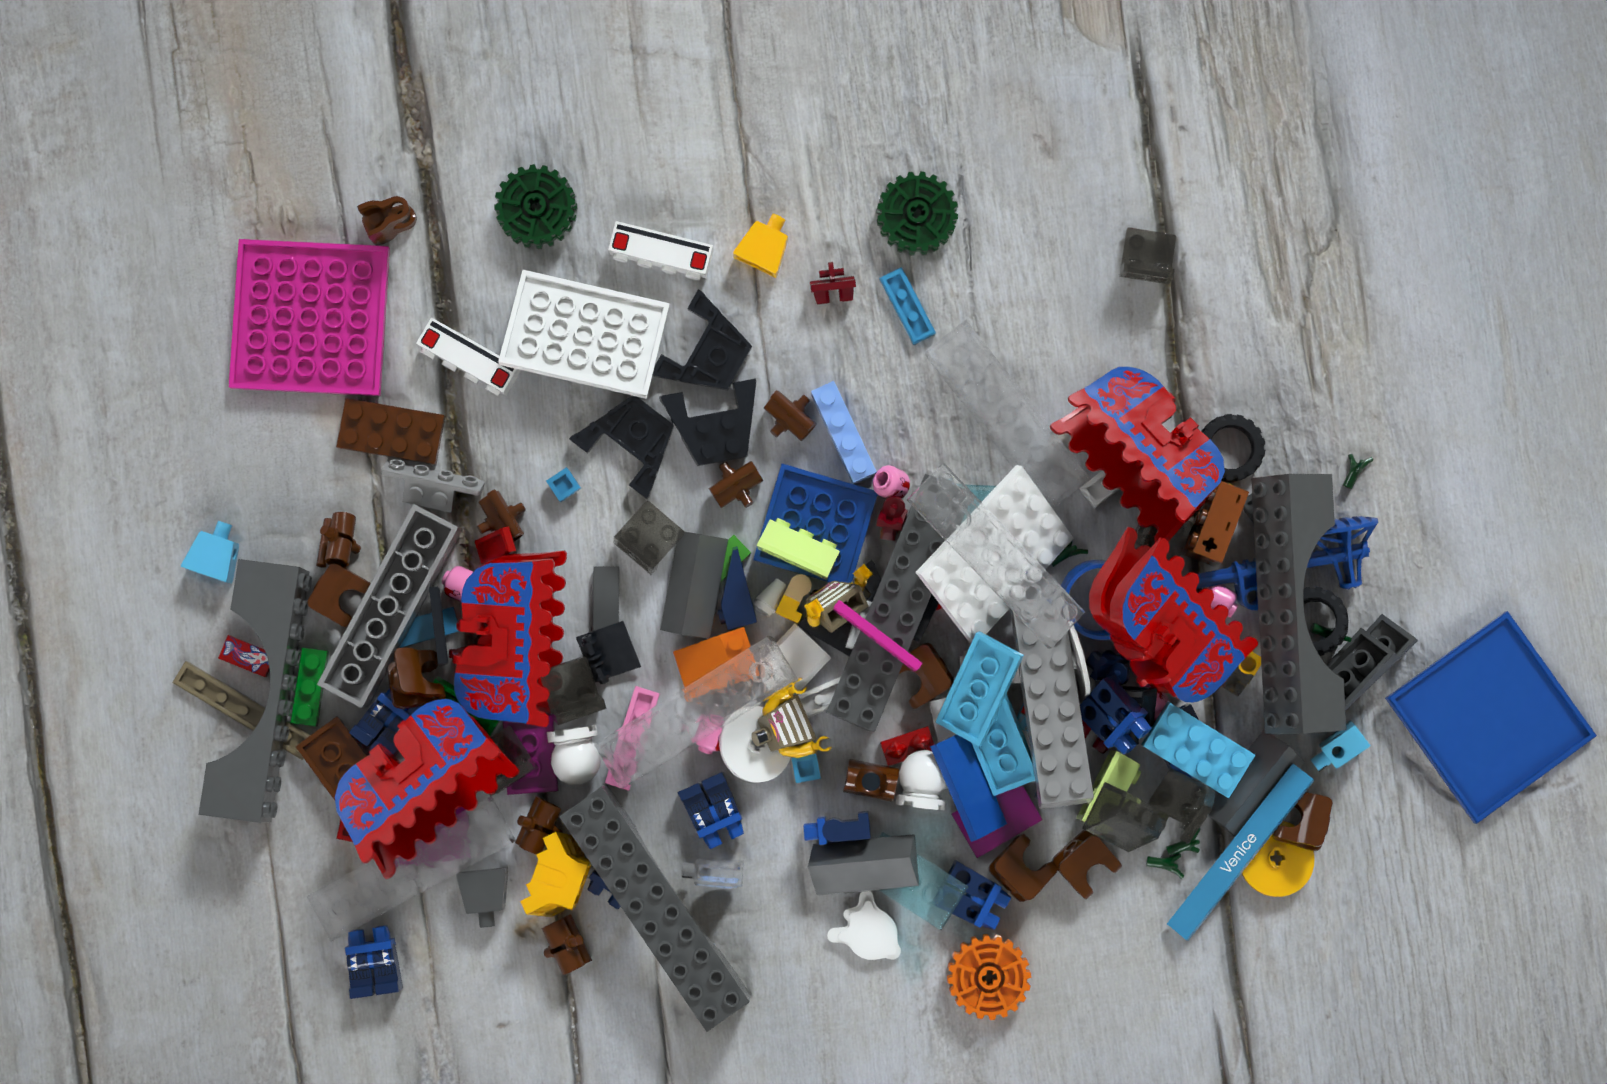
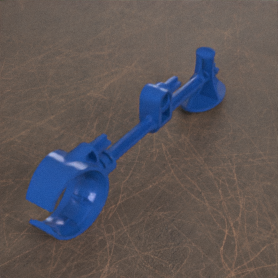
(1245, 576)

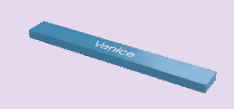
(1240, 852)

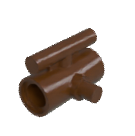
(790, 415)
(736, 484)
(500, 514)
(337, 540)
(537, 825)
(566, 945)

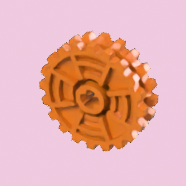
(1003, 990)

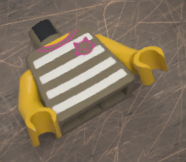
(821, 601)
(787, 726)

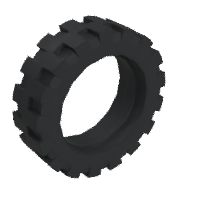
(1254, 436)
(1340, 612)

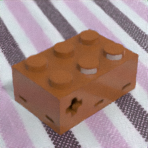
(1216, 524)

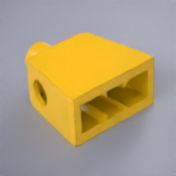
(763, 246)

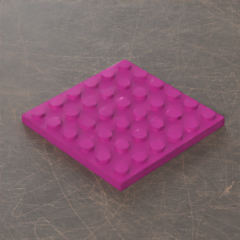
(309, 317)

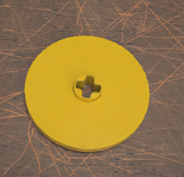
(1279, 879)

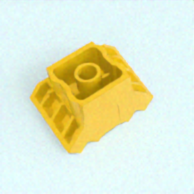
(557, 877)

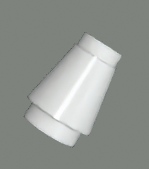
(770, 597)

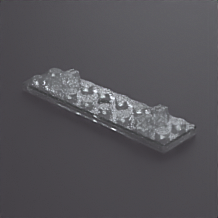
(1016, 575)

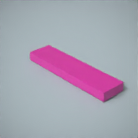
(877, 636)

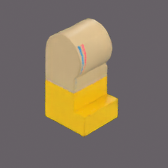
(797, 589)

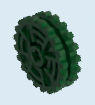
(535, 187)
(921, 232)

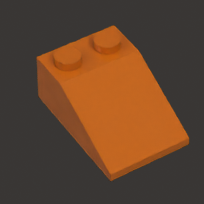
(709, 654)

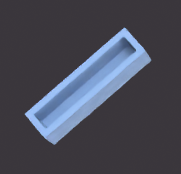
(843, 432)

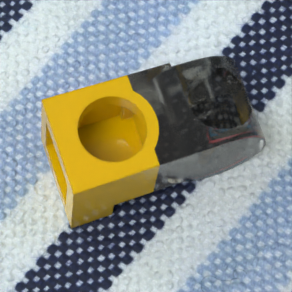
(1243, 674)

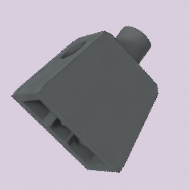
(484, 893)

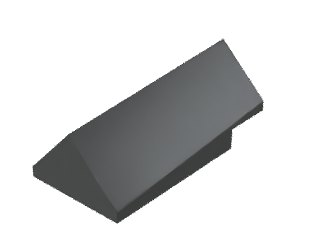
(694, 585)
(1369, 656)
(1264, 772)
(864, 865)

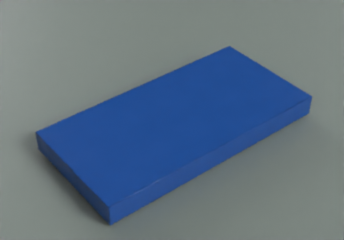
(968, 787)

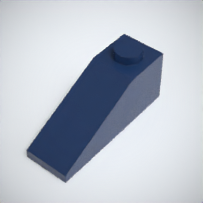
(736, 599)

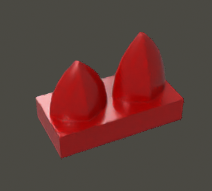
(899, 747)

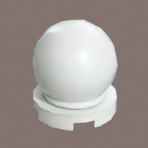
(575, 756)
(921, 782)

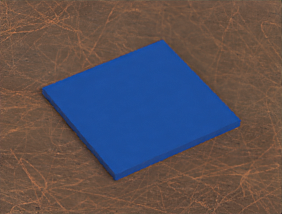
(1490, 717)

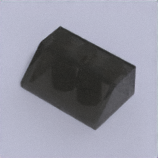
(1124, 819)

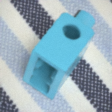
(213, 554)
(1351, 744)

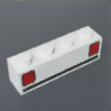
(660, 250)
(467, 356)

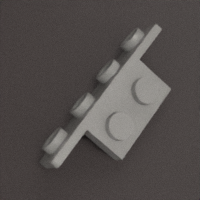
(431, 487)

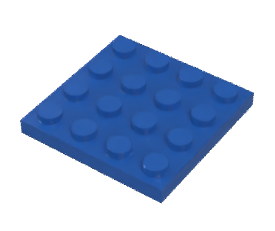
(827, 510)

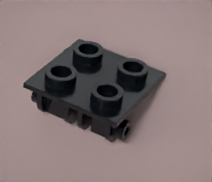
(609, 651)

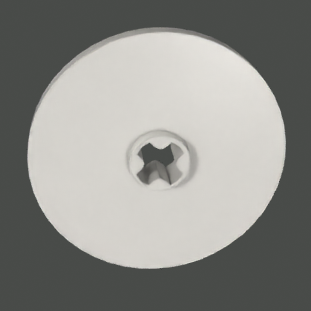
(1079, 663)
(740, 754)

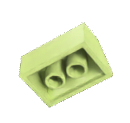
(798, 548)
(1117, 771)

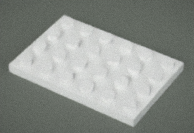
(584, 334)
(1029, 519)

